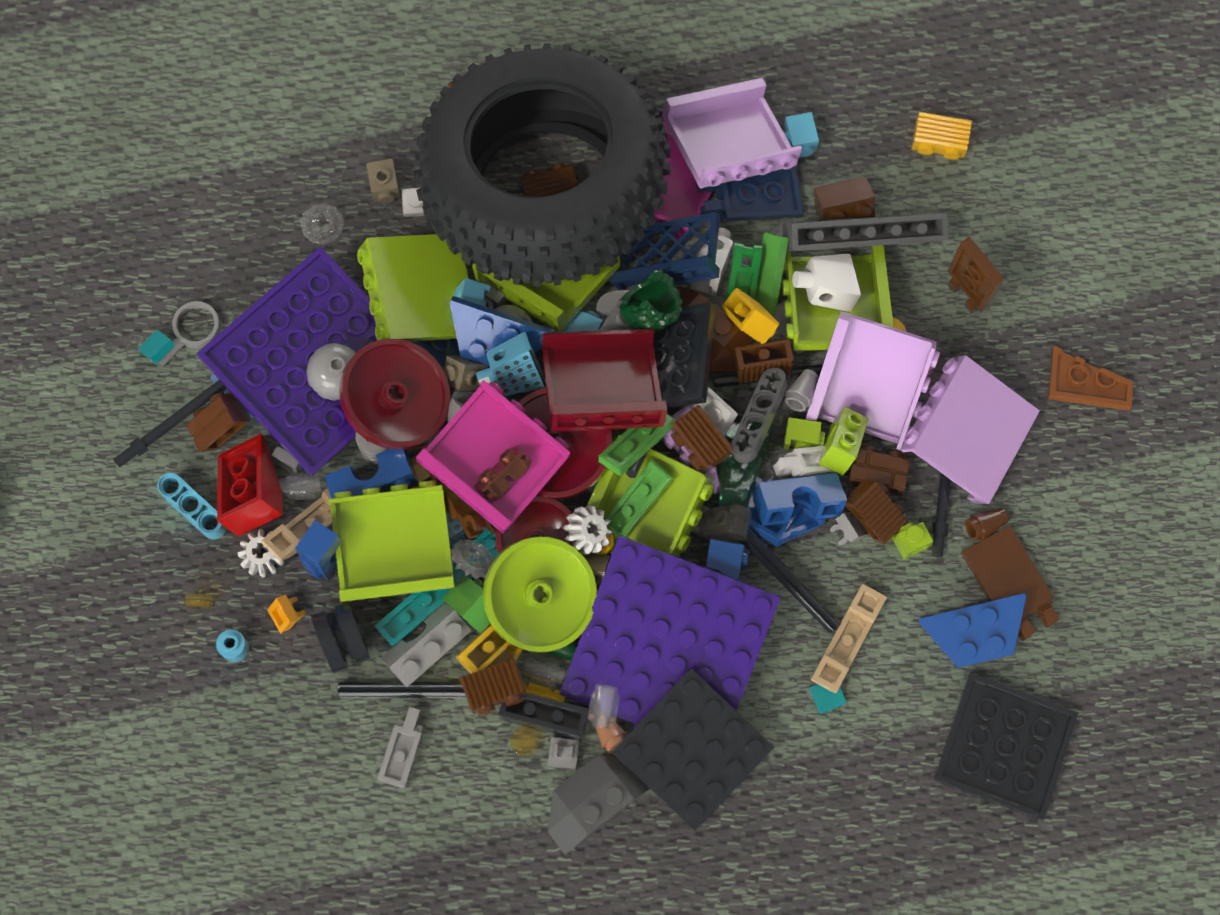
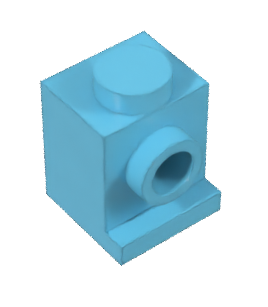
(472, 291)

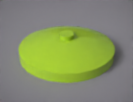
(539, 594)

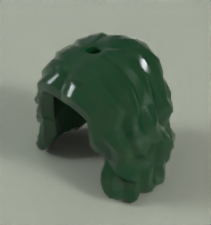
(652, 303)

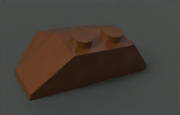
(725, 334)

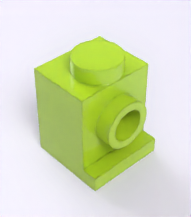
(803, 434)
(912, 539)

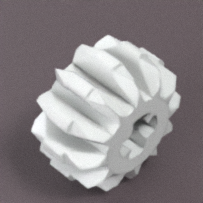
(593, 520)
(251, 558)

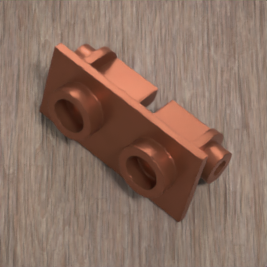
(509, 464)

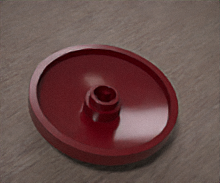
(394, 394)
(583, 465)

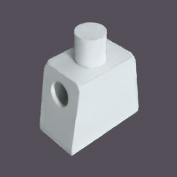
(722, 257)
(829, 281)

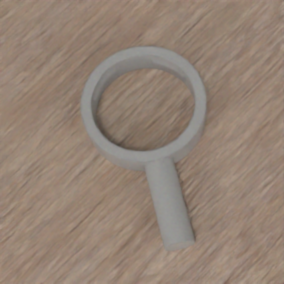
(179, 341)

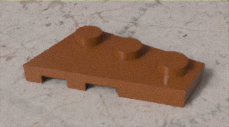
(1082, 383)

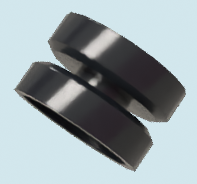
(339, 637)

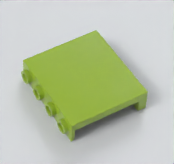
(411, 286)
(551, 303)
(814, 325)
(673, 514)
(392, 541)

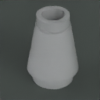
(801, 392)

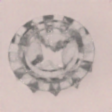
(330, 231)
(471, 549)

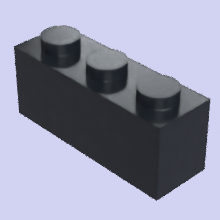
(547, 716)

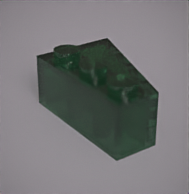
(739, 479)

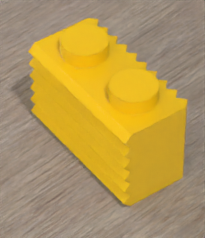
(941, 135)
(750, 316)

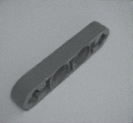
(756, 414)

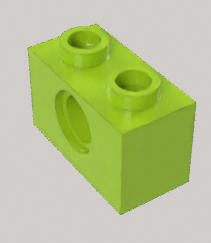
(843, 441)

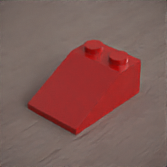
(247, 487)

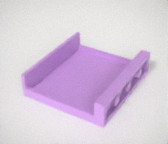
(728, 133)
(874, 374)
(970, 428)

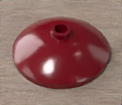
(540, 518)

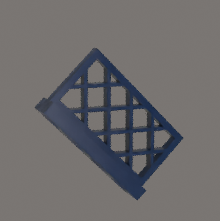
(683, 271)

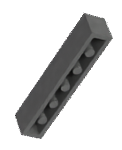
(866, 231)

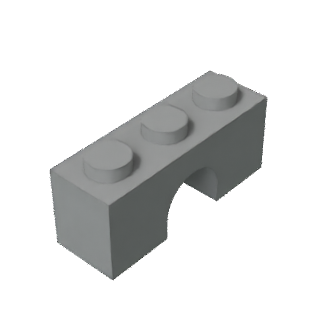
(413, 658)

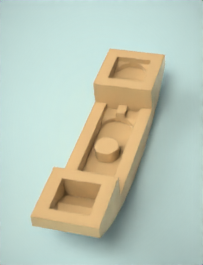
(285, 538)
(848, 638)

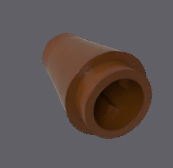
(985, 523)

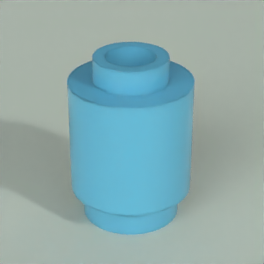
(235, 653)

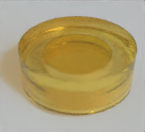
(198, 600)
(524, 742)

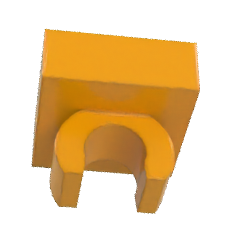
(284, 613)

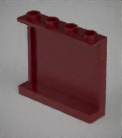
(602, 380)

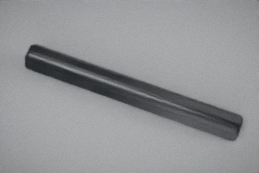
(791, 582)
(399, 690)

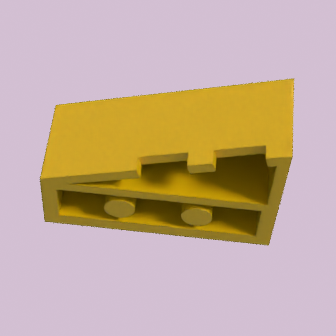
(486, 651)

